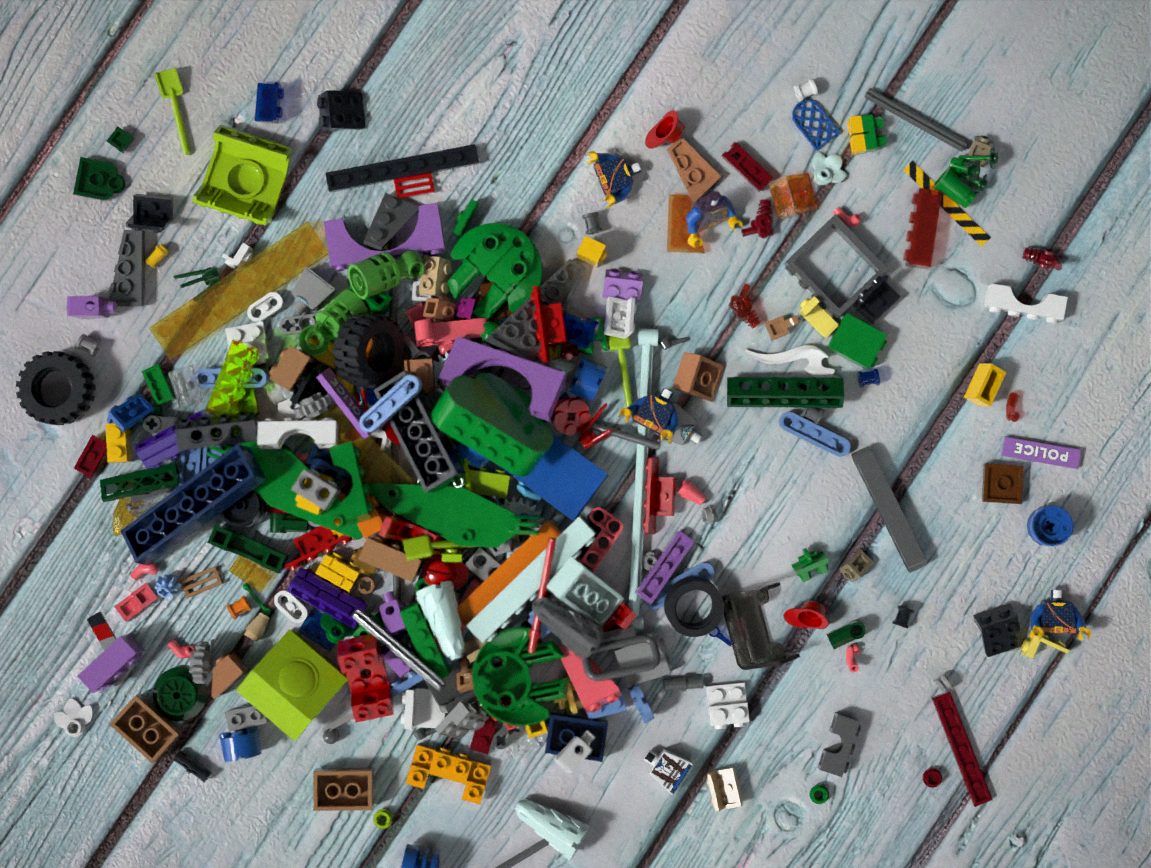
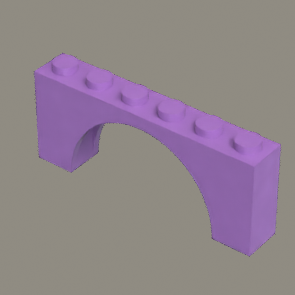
(425, 239)
(468, 357)

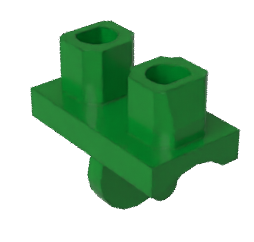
(810, 561)

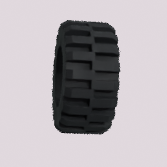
(352, 347)
(31, 383)

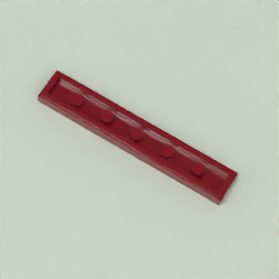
(961, 749)

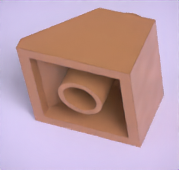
(698, 376)
(227, 673)

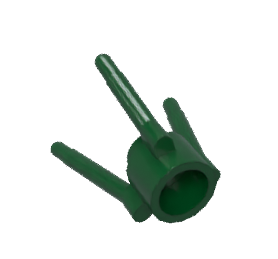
(209, 276)

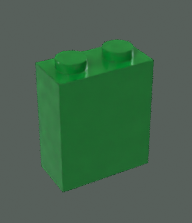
(857, 341)

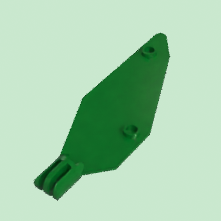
(282, 471)
(454, 514)

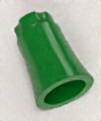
(954, 188)

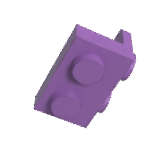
(623, 284)

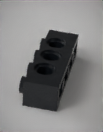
(207, 438)

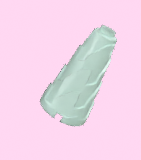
(440, 609)
(560, 831)

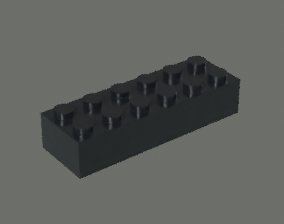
(422, 440)

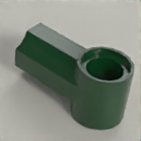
(287, 523)
(844, 635)

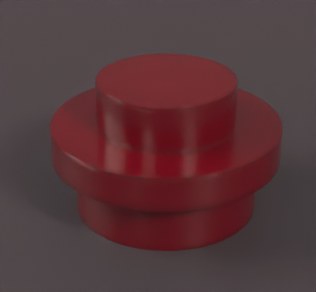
(932, 777)

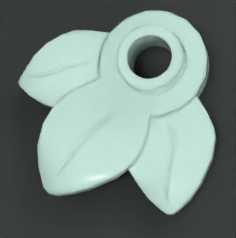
(830, 167)

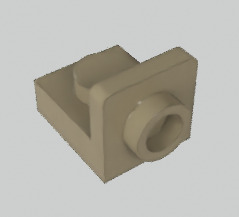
(980, 147)
(856, 566)

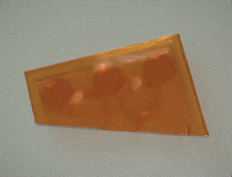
(677, 227)

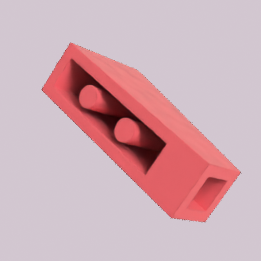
(591, 693)

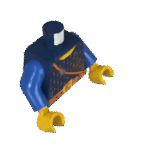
(613, 175)
(654, 414)
(1057, 617)

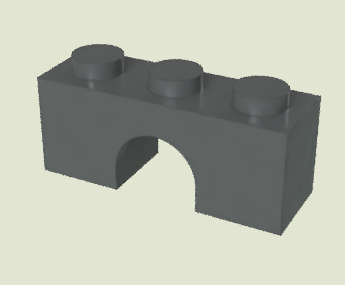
(836, 761)

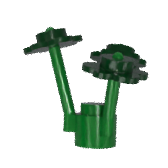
(960, 167)

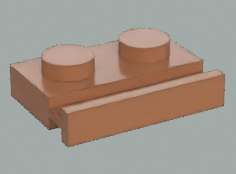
(424, 370)

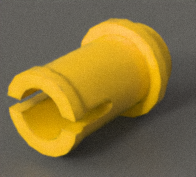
(157, 255)

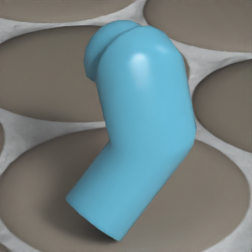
(527, 493)

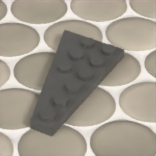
(518, 331)

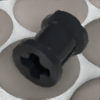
(903, 616)

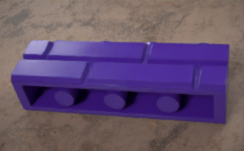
(163, 445)
(326, 596)

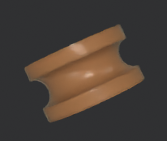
(367, 579)

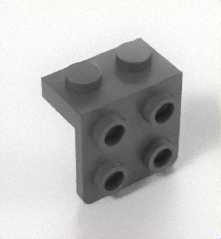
(449, 696)

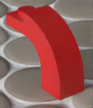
(401, 529)

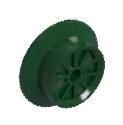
(192, 694)

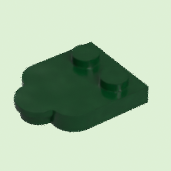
(97, 180)

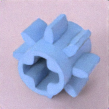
(167, 585)

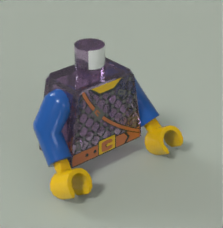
(709, 212)

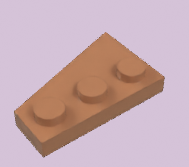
(692, 169)

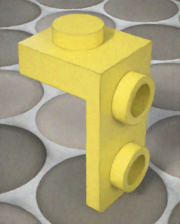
(817, 317)
(1030, 646)

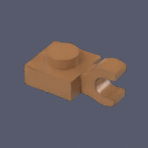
(778, 327)
(464, 678)

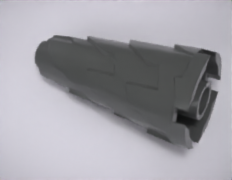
(574, 629)

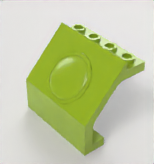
(244, 175)
(292, 684)

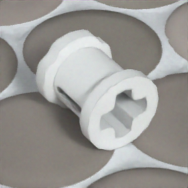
(805, 90)

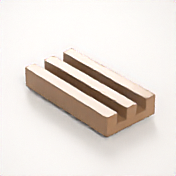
(186, 588)

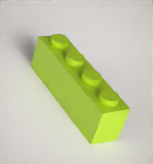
(489, 483)

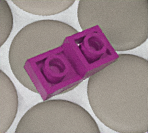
(464, 308)

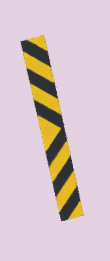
(948, 205)

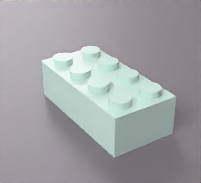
(585, 591)

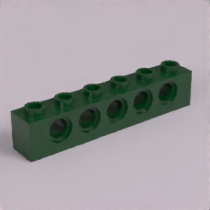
(785, 392)

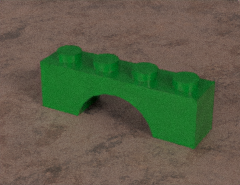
(356, 505)
(423, 640)

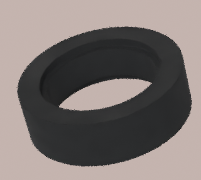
(704, 626)

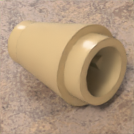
(257, 627)

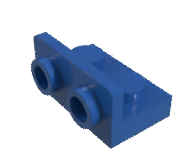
(130, 412)

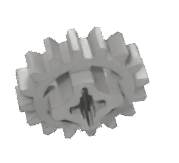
(313, 405)
(201, 662)

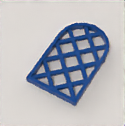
(800, 127)

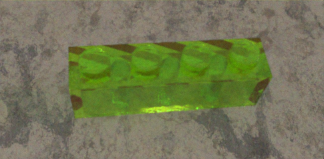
(233, 378)

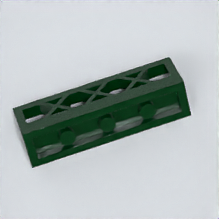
(139, 479)

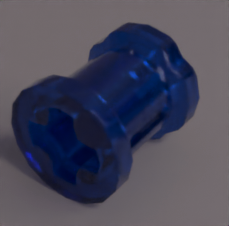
(868, 378)

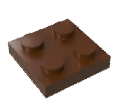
(1002, 483)

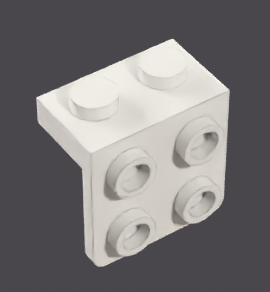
(420, 709)

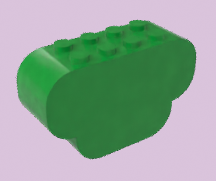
(494, 422)

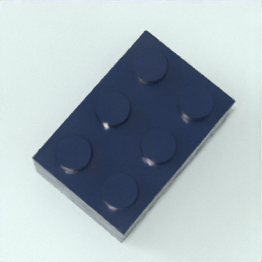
(566, 727)

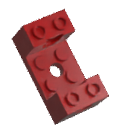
(371, 692)

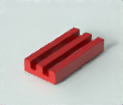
(414, 178)

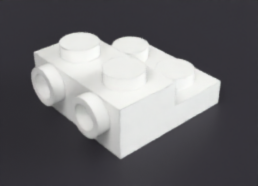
(252, 334)
(727, 705)

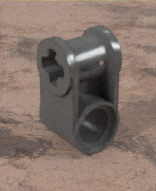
(163, 423)

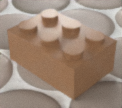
(291, 368)
(390, 558)
(146, 728)
(343, 789)

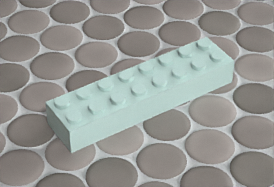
(528, 582)

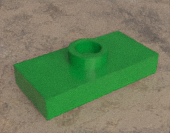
(465, 217)
(158, 384)

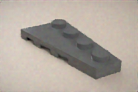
(129, 276)

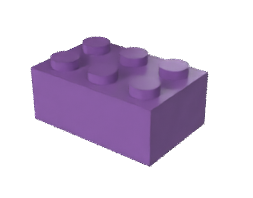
(111, 663)

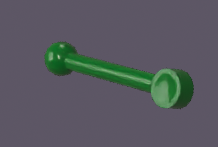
(266, 611)

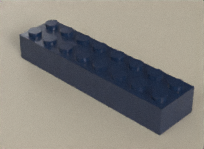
(193, 504)

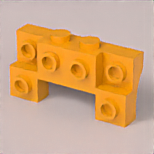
(451, 767)

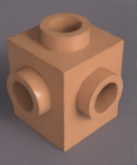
(439, 309)

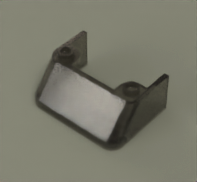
(749, 630)

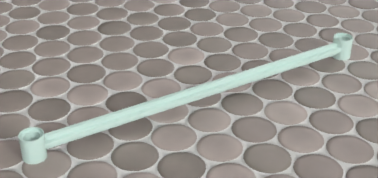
(648, 339)

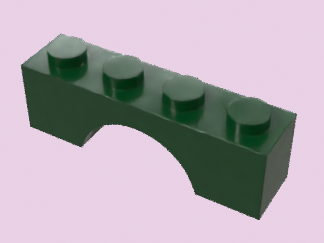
(248, 548)

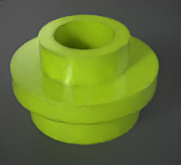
(376, 819)

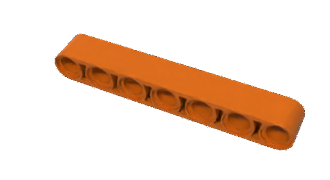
(507, 572)

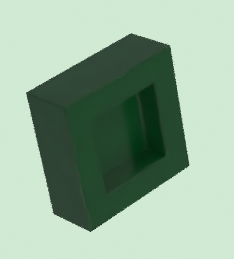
(120, 139)

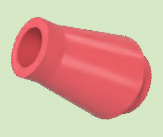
(691, 492)

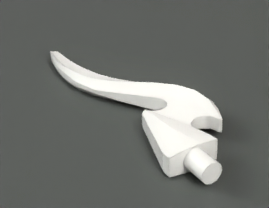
(809, 352)

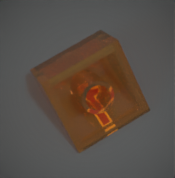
(793, 196)

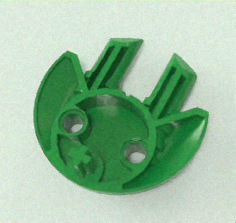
(497, 265)
(513, 678)

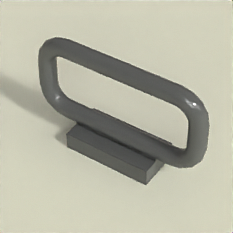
(617, 639)

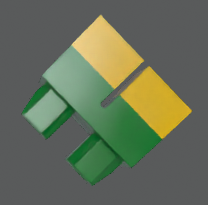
(862, 134)

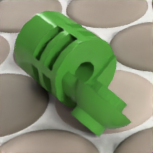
(383, 272)
(329, 322)

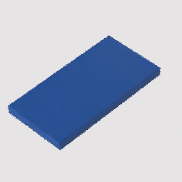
(564, 479)

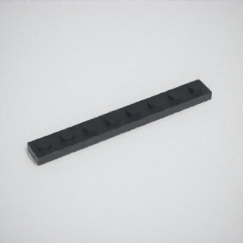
(402, 168)

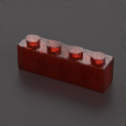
(923, 228)

